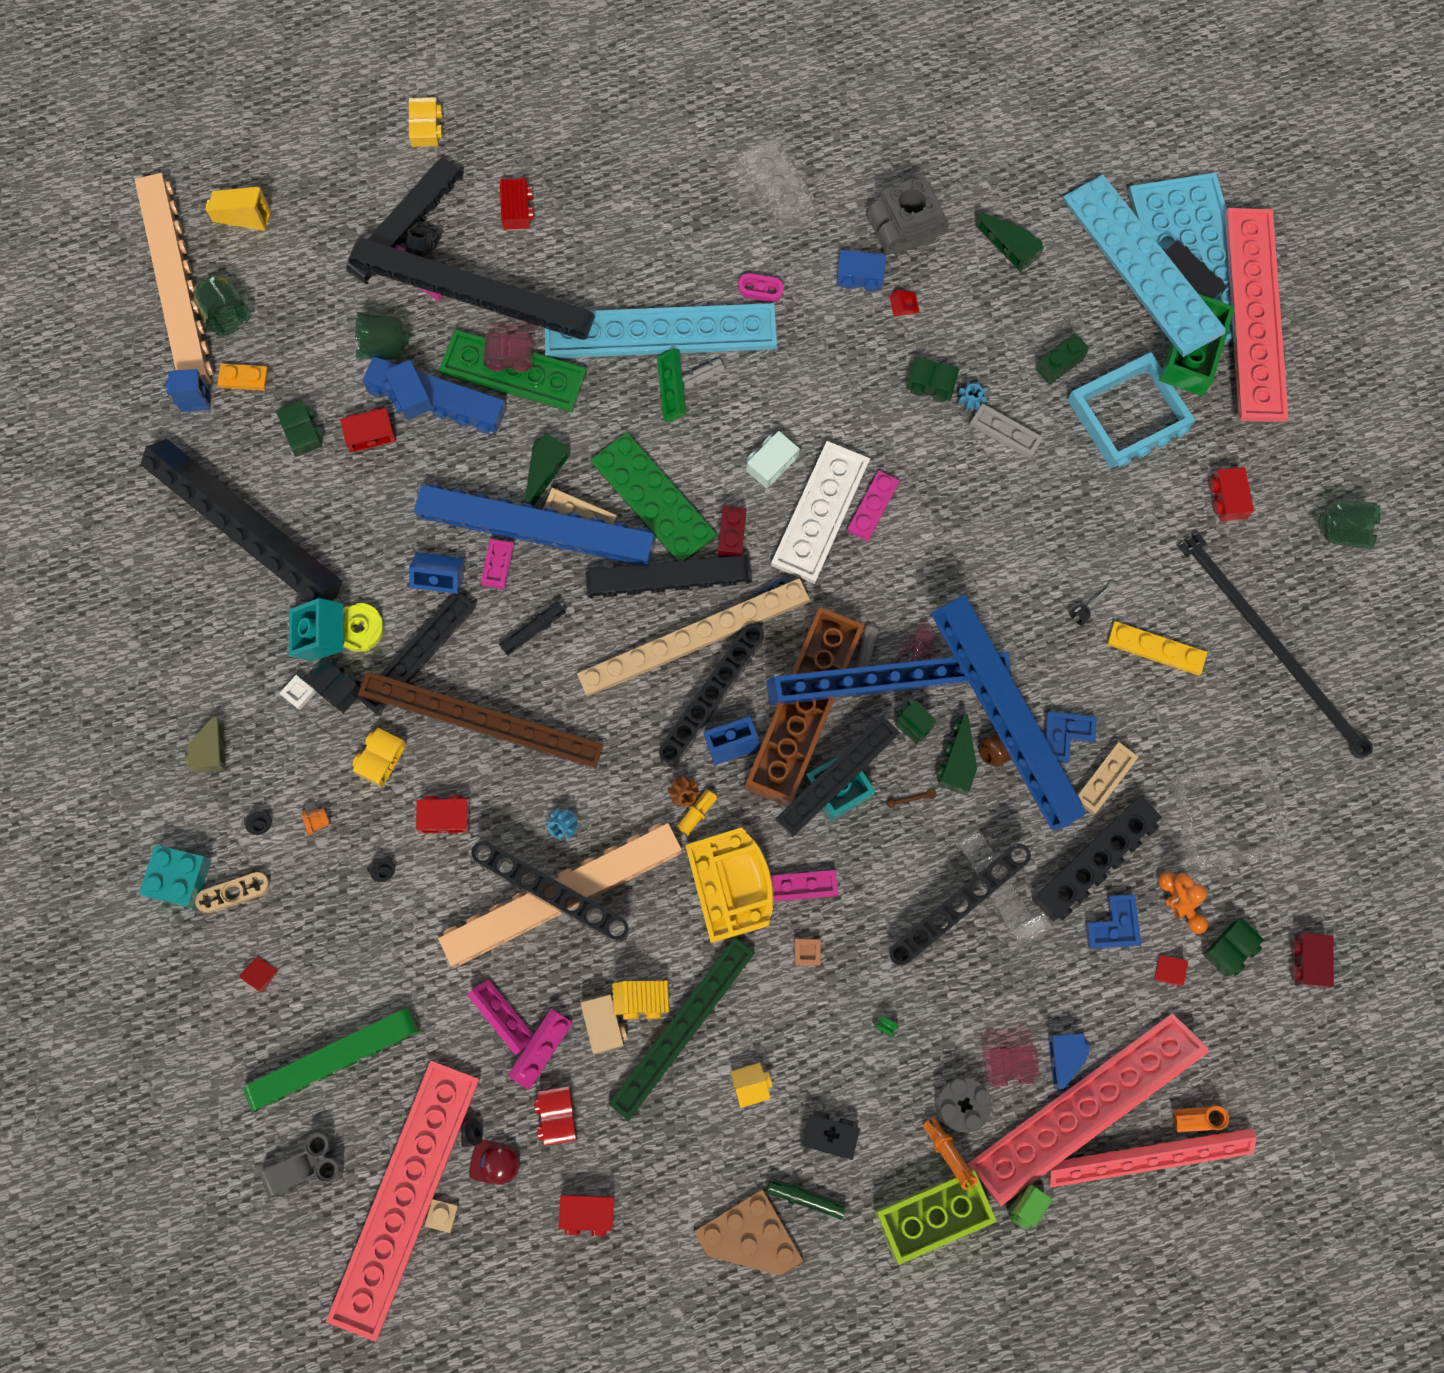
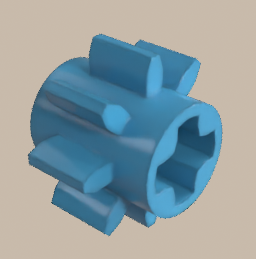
(970, 401)
(562, 823)

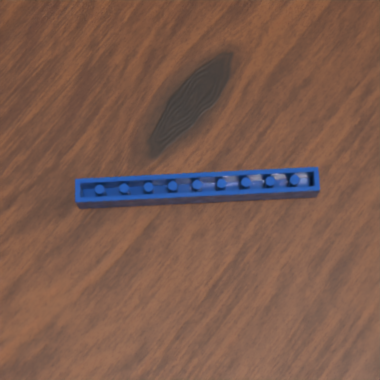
(535, 525)
(868, 680)
(1008, 713)

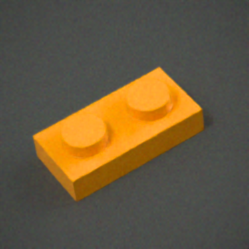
(242, 377)

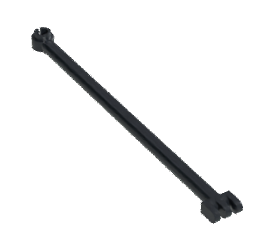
(1274, 644)

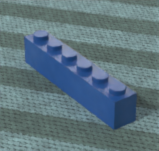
(446, 398)

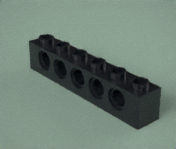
(1138, 812)

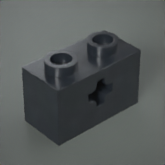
(846, 1139)

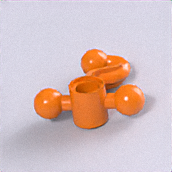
(1185, 898)

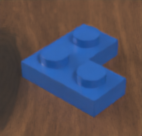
(1064, 727)
(1122, 928)

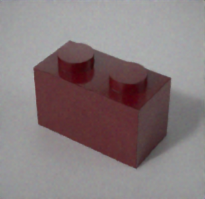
(732, 531)
(1313, 960)

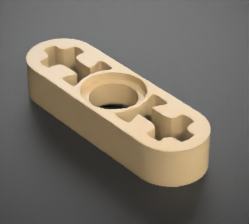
(216, 904)

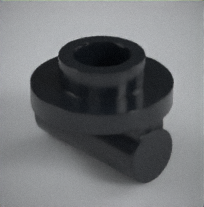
(258, 822)
(382, 869)
(471, 1133)

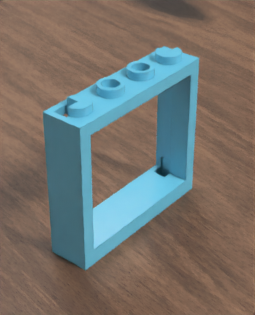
(1113, 458)

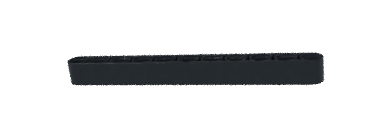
(471, 288)

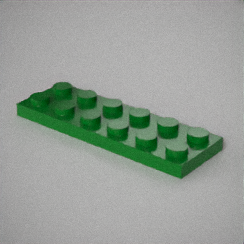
(548, 383)
(653, 498)

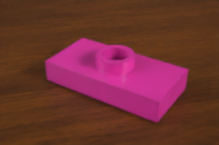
(497, 563)

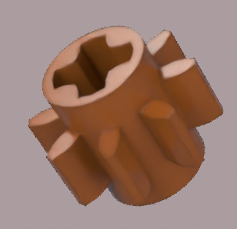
(683, 791)

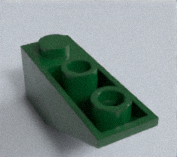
(961, 766)

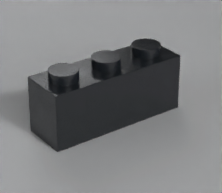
(1195, 271)

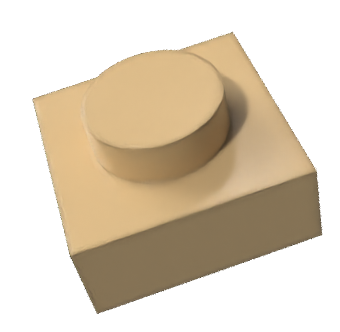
(441, 1216)

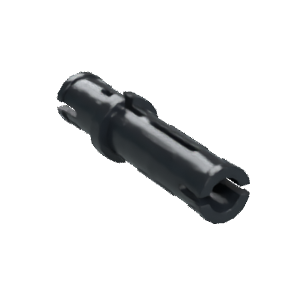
(533, 627)

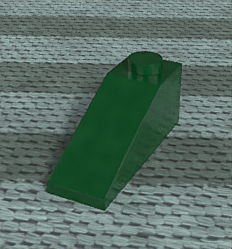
(1012, 241)
(546, 461)

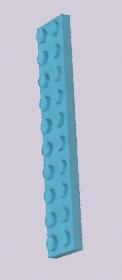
(1144, 266)
(663, 329)

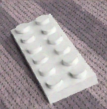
(820, 512)

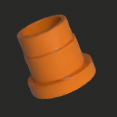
(314, 820)

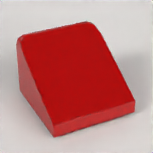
(904, 303)
(1171, 970)
(258, 974)

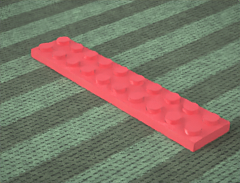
(1256, 315)
(1087, 1109)
(403, 1201)

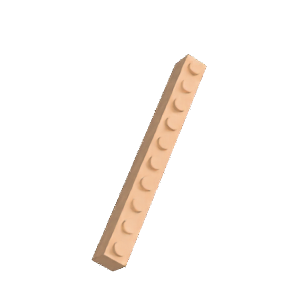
(172, 275)
(589, 880)

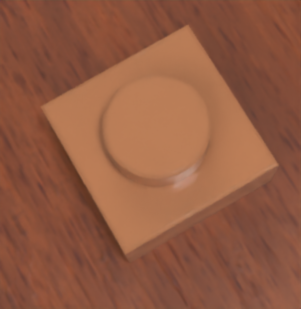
(807, 952)

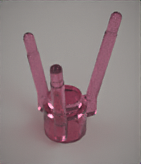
(921, 643)

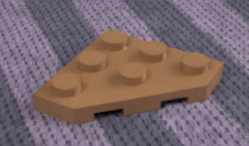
(750, 1237)

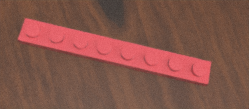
(1152, 1157)

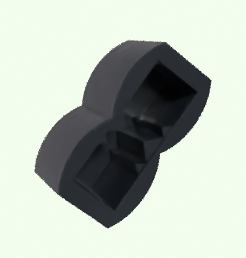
(334, 685)

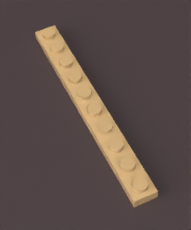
(693, 637)

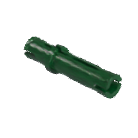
(805, 1198)

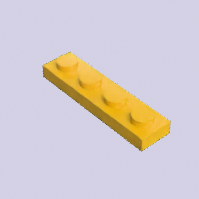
(1157, 648)

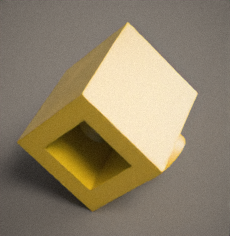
(751, 1084)

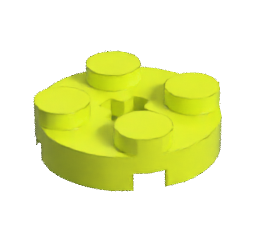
(373, 627)

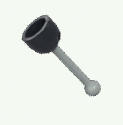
(1084, 611)

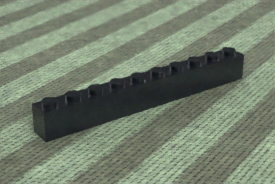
(240, 522)

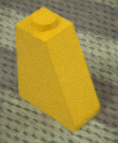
(239, 208)

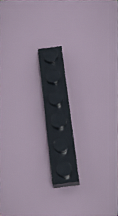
(425, 644)
(837, 776)

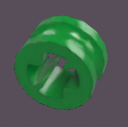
(886, 1026)

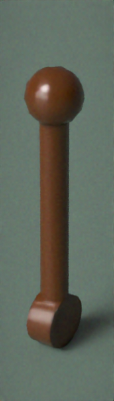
(931, 794)

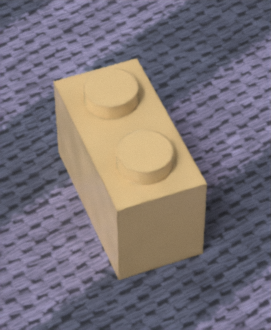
(603, 1025)

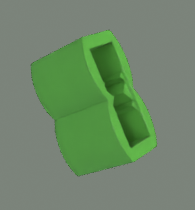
(1029, 1207)

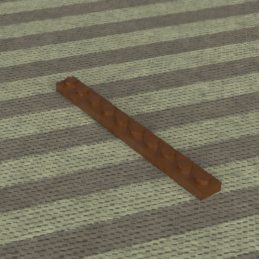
(481, 720)

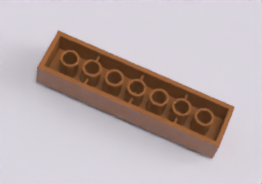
(799, 725)

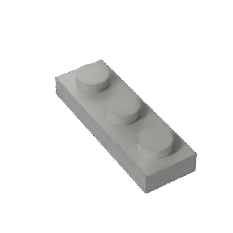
(1006, 431)

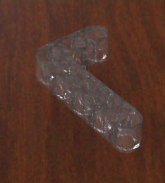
(1005, 900)

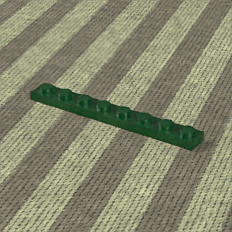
(681, 1029)

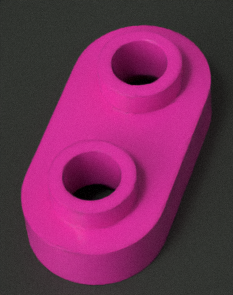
(761, 286)

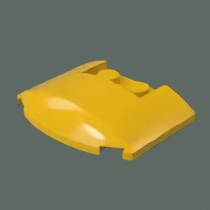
(732, 884)

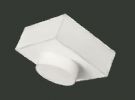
(297, 692)

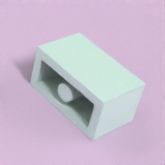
(772, 459)

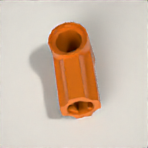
(1198, 1119)

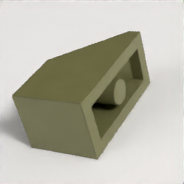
(207, 748)

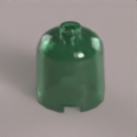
(220, 305)
(380, 336)
(1350, 523)

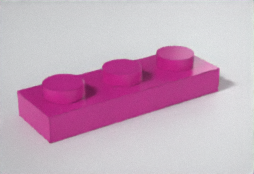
(873, 506)
(805, 885)
(501, 1016)
(540, 1049)

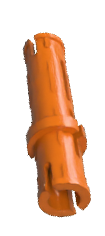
(944, 1145)

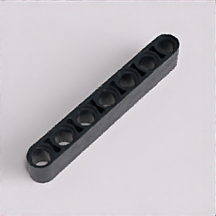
(413, 208)
(668, 575)
(716, 684)
(541, 882)
(965, 892)

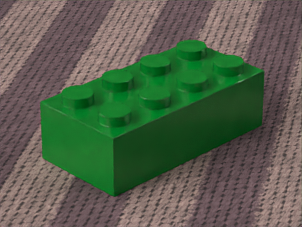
(1197, 369)

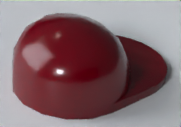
(494, 1163)

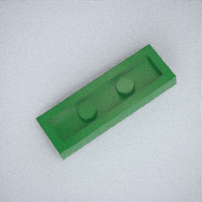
(671, 385)

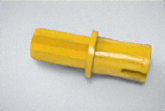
(697, 812)

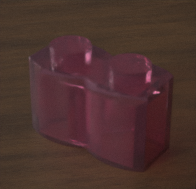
(508, 351)
(1010, 1064)

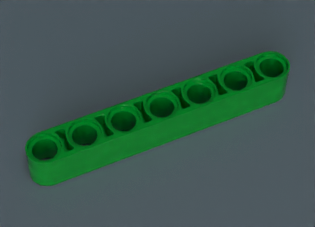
(330, 1059)

